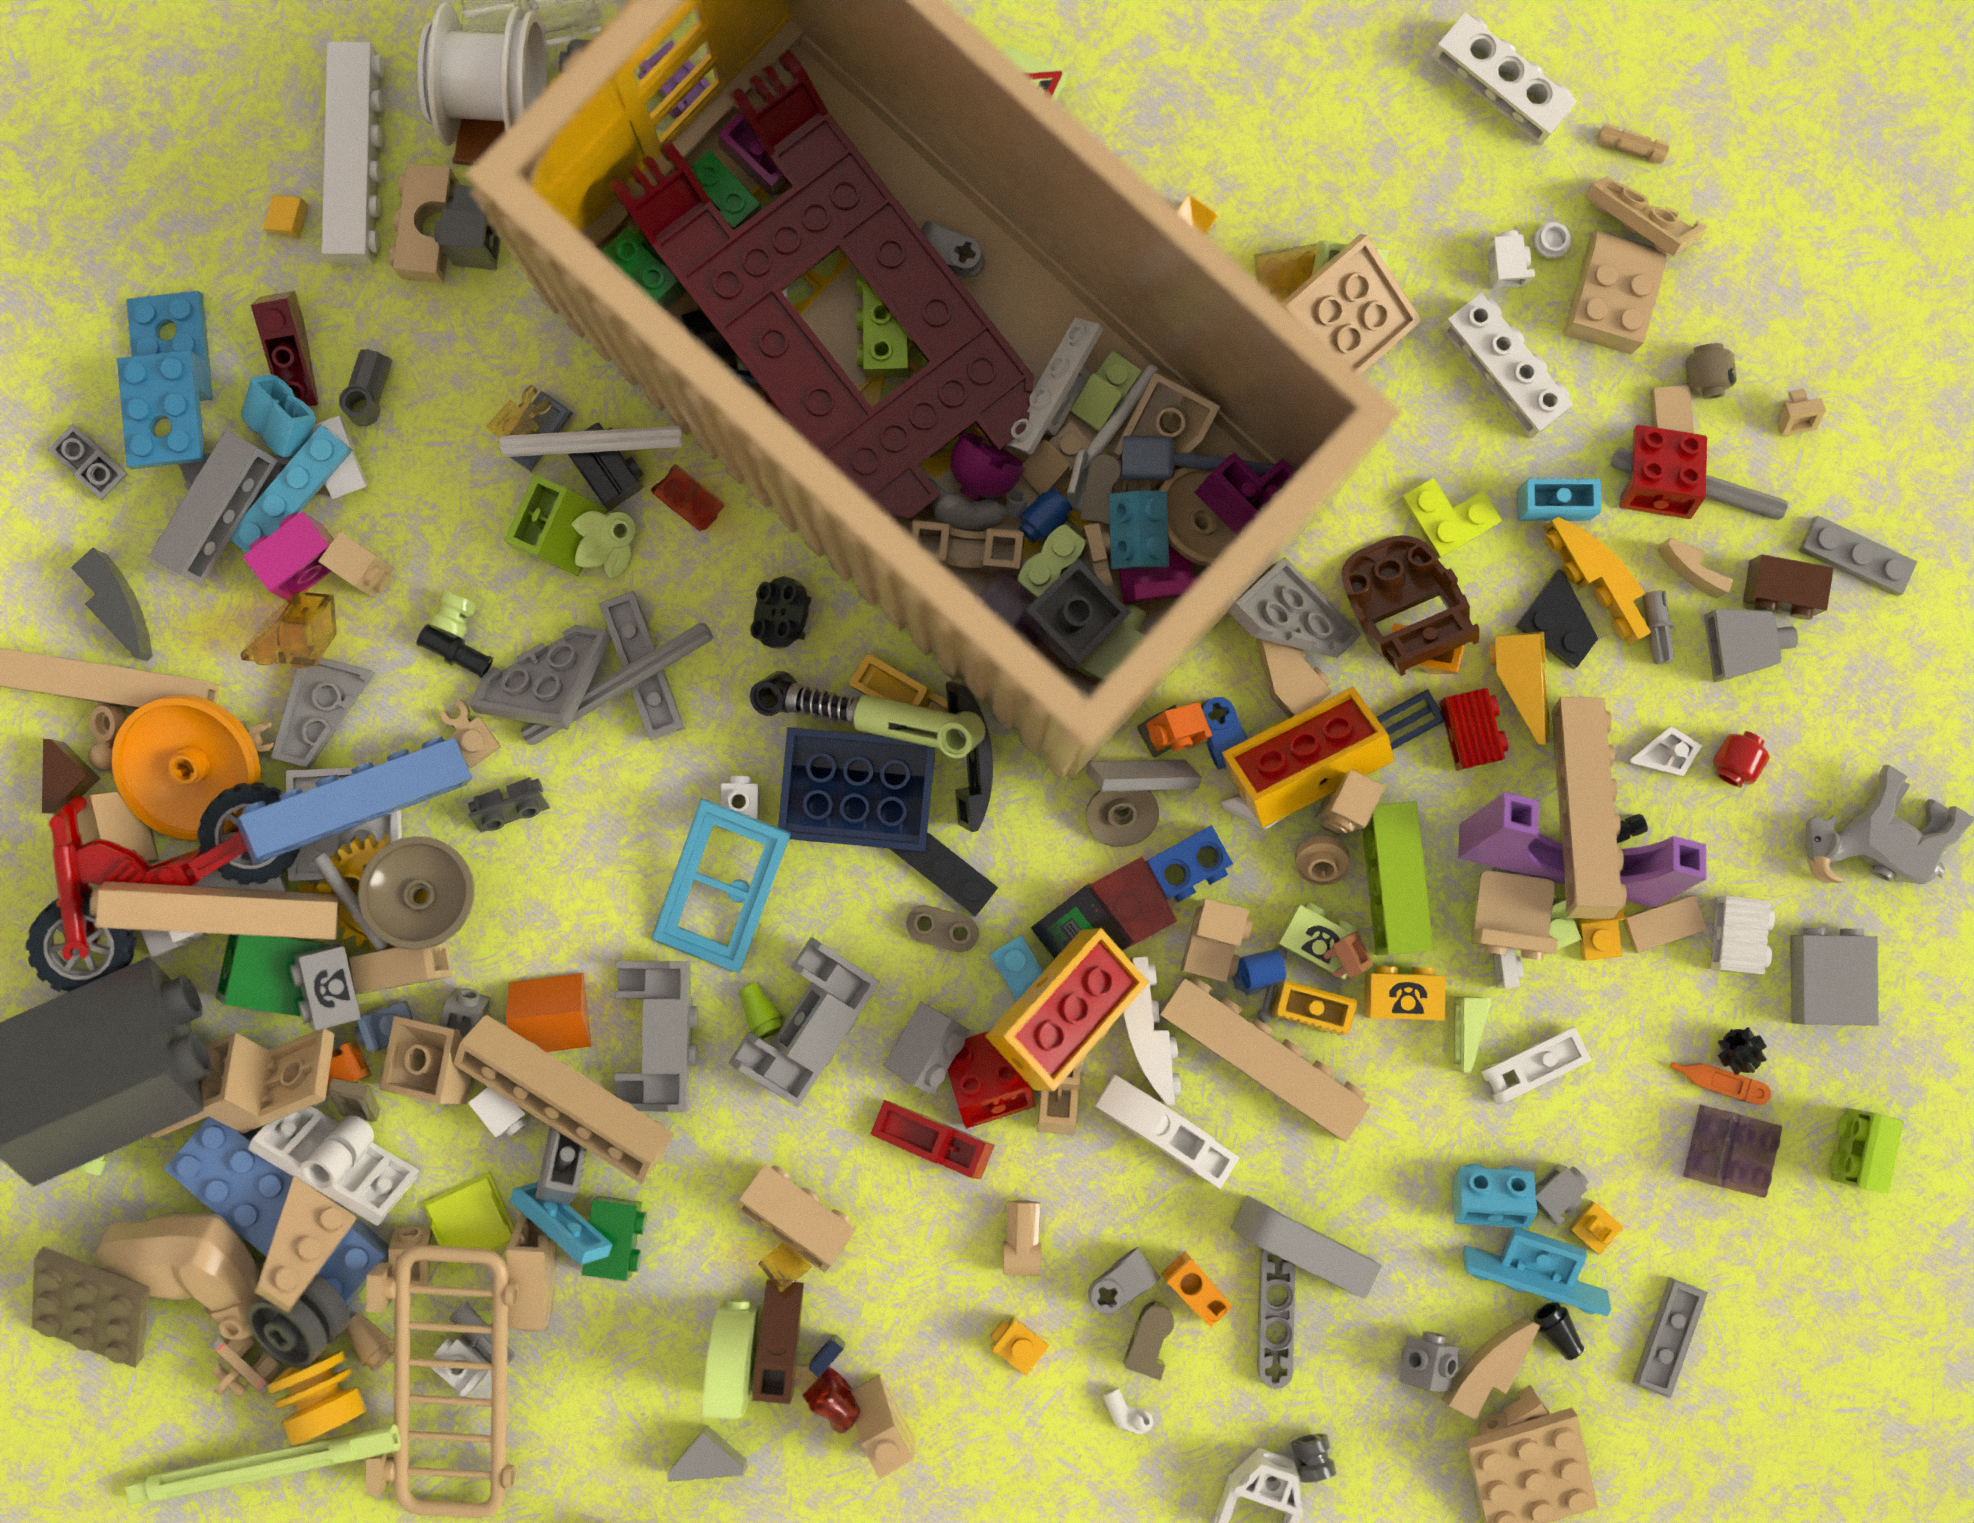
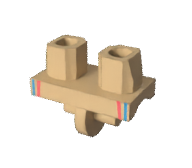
(258, 1376)

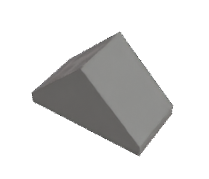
(708, 1458)

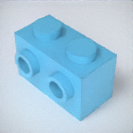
(1139, 530)
(1494, 1196)

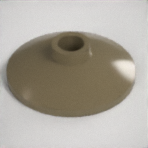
(1124, 826)

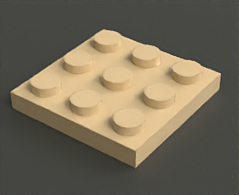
(1355, 305)
(1532, 1470)

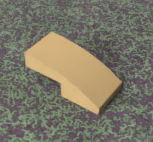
(1686, 562)

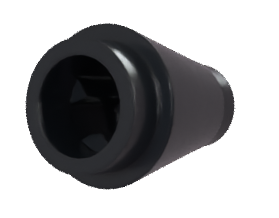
(1559, 1330)

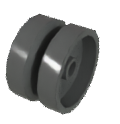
(305, 1330)

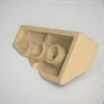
(1170, 410)

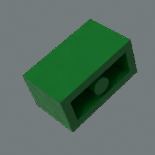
(619, 1223)

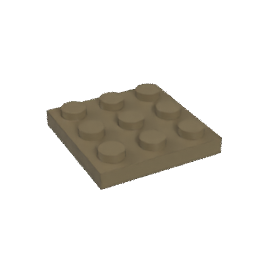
(89, 1307)

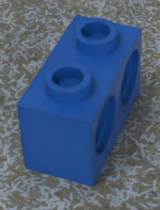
(1185, 856)

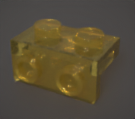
(1285, 269)

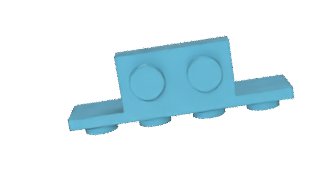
(1539, 1267)

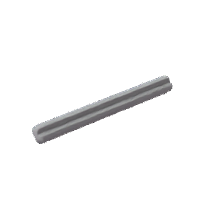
(1722, 491)

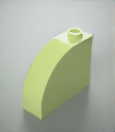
(730, 1360)

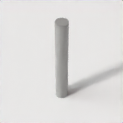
(346, 896)

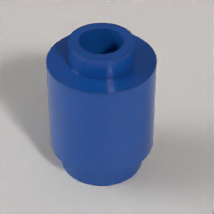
(1044, 516)

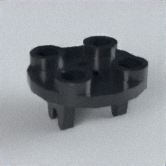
(780, 612)

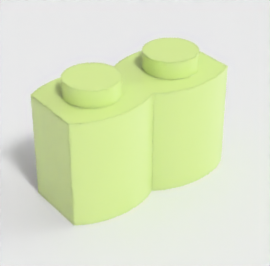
(1057, 555)

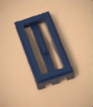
(1432, 707)

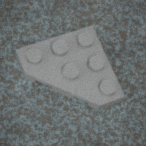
(1293, 613)
(545, 681)

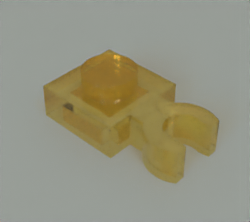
(519, 419)

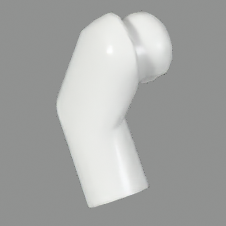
(1125, 1416)

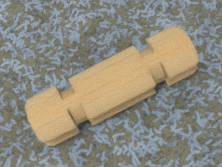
(1633, 143)

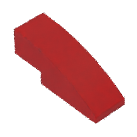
(932, 1140)

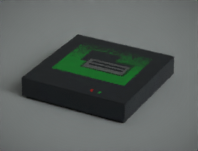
(1078, 913)

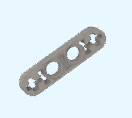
(1272, 1313)

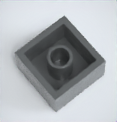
(1074, 614)

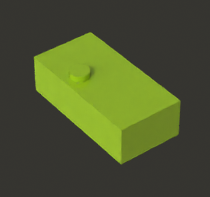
(1397, 880)

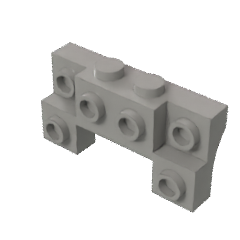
(813, 1027)
(665, 1034)

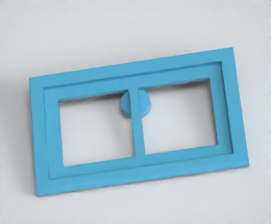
(753, 895)

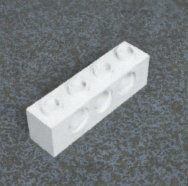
(1506, 97)

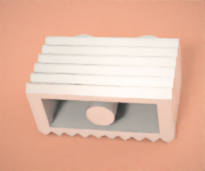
(1742, 935)

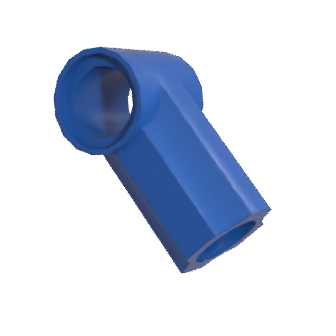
(1259, 971)

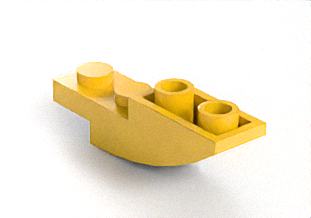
(1591, 561)

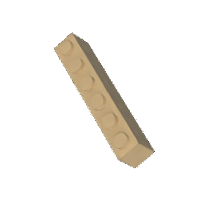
(1587, 808)
(1264, 1059)
(563, 1098)

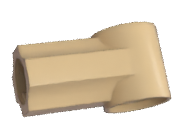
(1022, 1246)

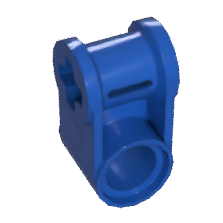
(1226, 734)

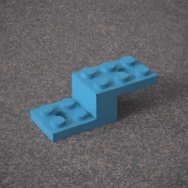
(165, 380)

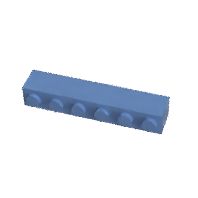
(352, 800)

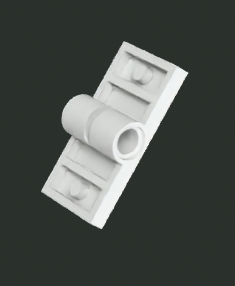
(337, 1160)

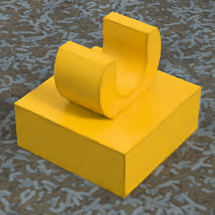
(1595, 1228)

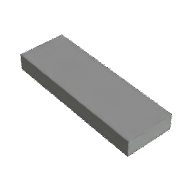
(1143, 775)
(1669, 1337)

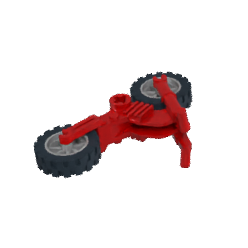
(106, 861)

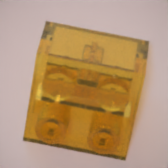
(295, 632)

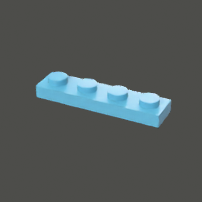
(292, 487)

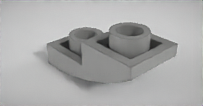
(87, 461)

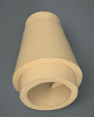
(369, 1342)

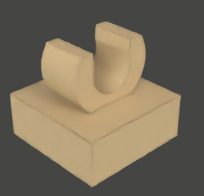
(1800, 413)

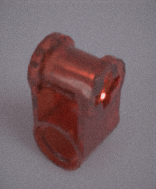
(833, 1399)

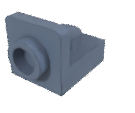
(375, 1028)

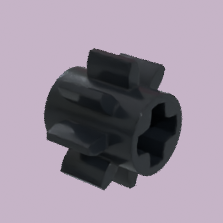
(1742, 1051)

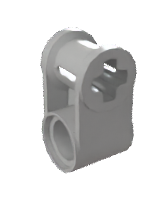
(951, 246)
(1129, 1278)

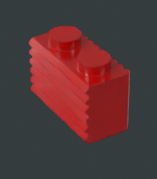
(1473, 729)

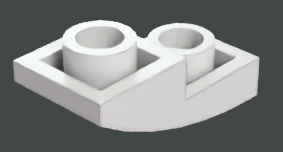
(349, 474)

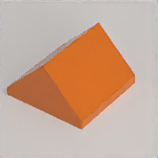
(550, 1012)

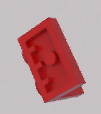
(1666, 472)
(987, 1083)

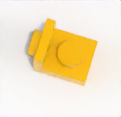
(1017, 1344)

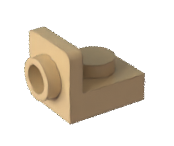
(403, 1239)

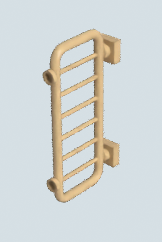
(383, 1469)

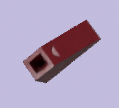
(286, 343)

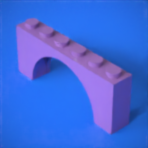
(1508, 838)

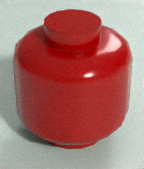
(1741, 759)

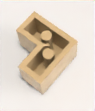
(1213, 940)

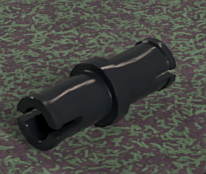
(454, 650)

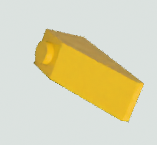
(1522, 670)

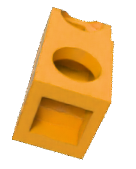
(1196, 1289)

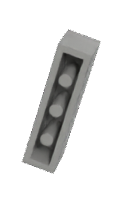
(213, 508)

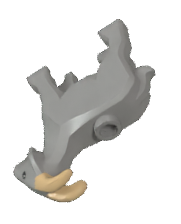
(1885, 841)

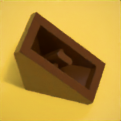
(63, 776)

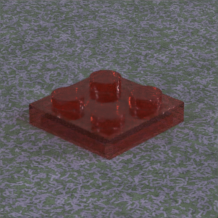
(1135, 900)

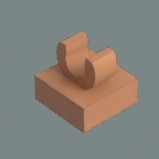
(1352, 955)

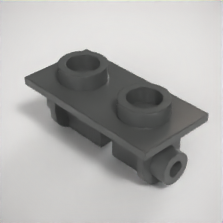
(492, 812)

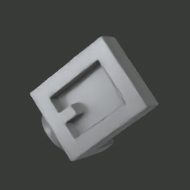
(463, 1010)

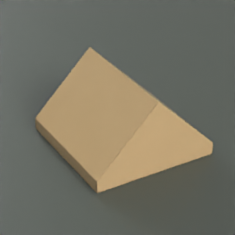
(111, 819)

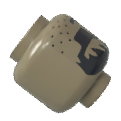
(1711, 370)

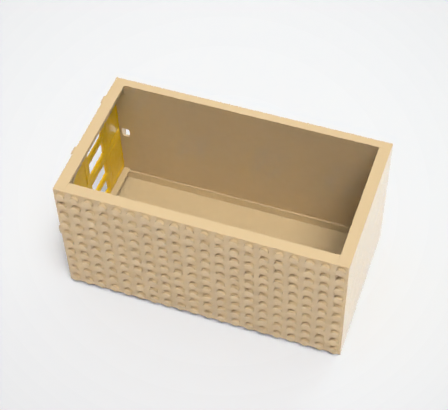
(1061, 239)

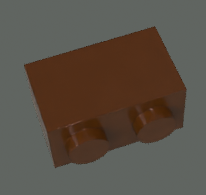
(1788, 586)

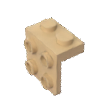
(1514, 914)

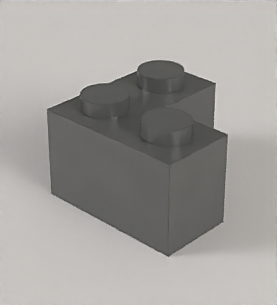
(466, 233)

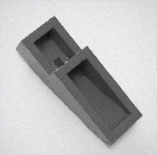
(114, 602)

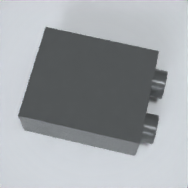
(98, 1070)

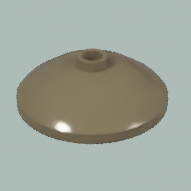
(395, 878)

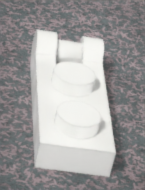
(1537, 1065)

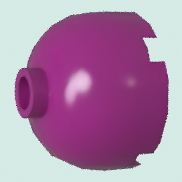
(983, 469)

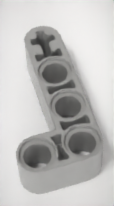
(1305, 1247)

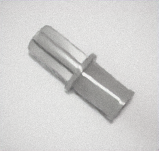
(1659, 625)
(467, 1316)

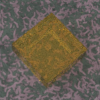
(784, 1266)

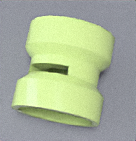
(453, 614)

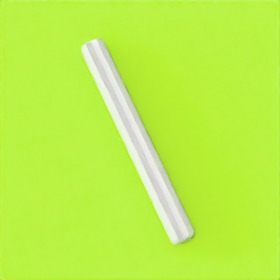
(591, 441)

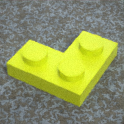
(1446, 526)

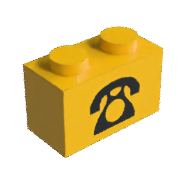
(1405, 995)

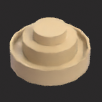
(1322, 860)

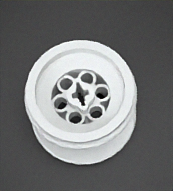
(480, 72)

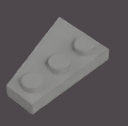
(316, 708)

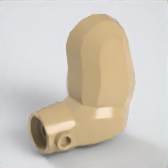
(186, 1259)

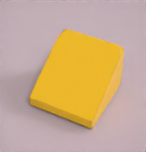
(286, 216)

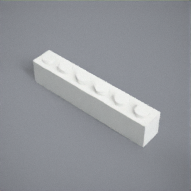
(351, 153)

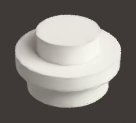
(1552, 240)

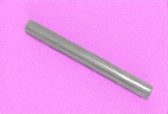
(629, 677)

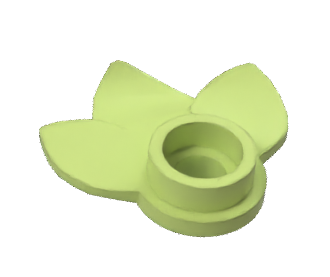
(600, 544)

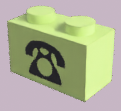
(1312, 935)

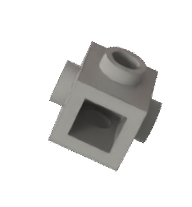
(1429, 1362)

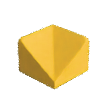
(1198, 214)

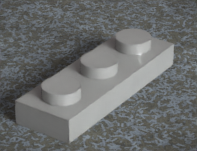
(1858, 555)

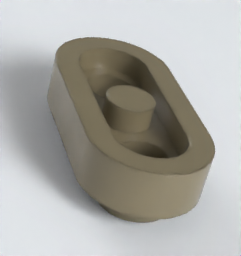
(942, 928)

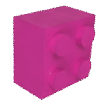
(290, 555)

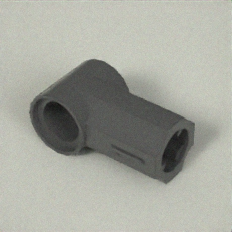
(366, 384)

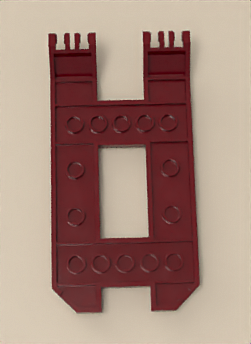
(847, 207)

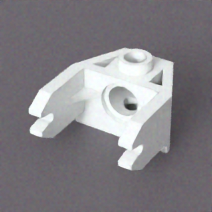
(1264, 1479)

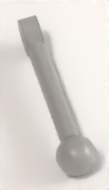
(1264, 1014)

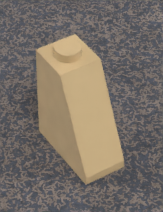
(398, 968)
(533, 1267)
(882, 1428)

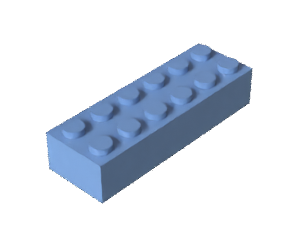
(252, 1196)

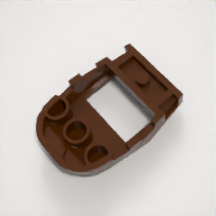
(1397, 577)

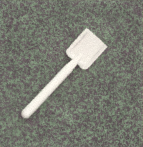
(1084, 457)

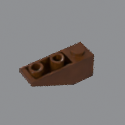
(778, 1344)

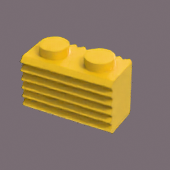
(1314, 1008)

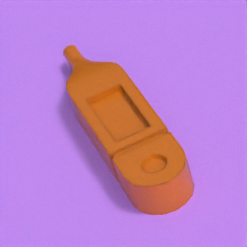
(1725, 1082)

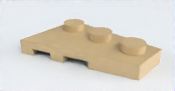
(302, 1243)

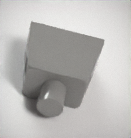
(1745, 641)

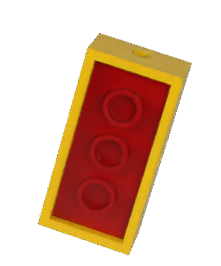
(1307, 756)
(1067, 1009)

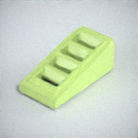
(1469, 1023)

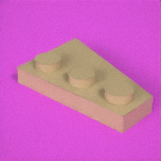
(1654, 223)

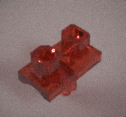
(688, 498)

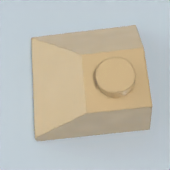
(422, 1063)

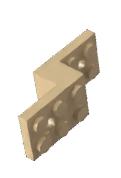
(260, 1085)

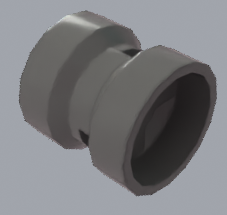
(1313, 1454)

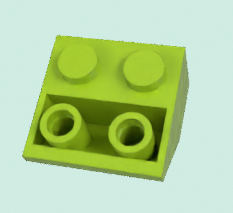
(544, 524)
(1866, 1150)

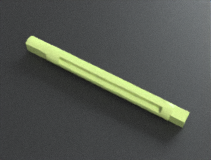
(264, 1465)

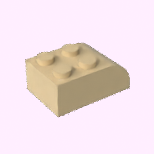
(1615, 292)

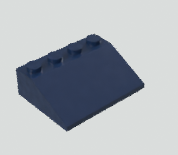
(856, 789)

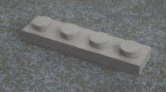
(632, 642)

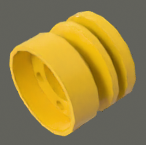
(316, 1398)

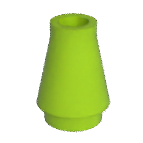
(760, 1013)

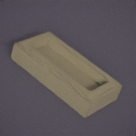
(354, 1099)

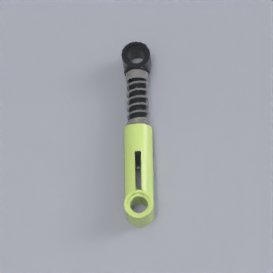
(871, 714)

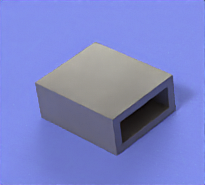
(1834, 978)

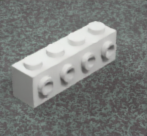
(1507, 365)

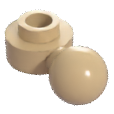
(104, 724)

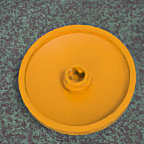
(178, 759)

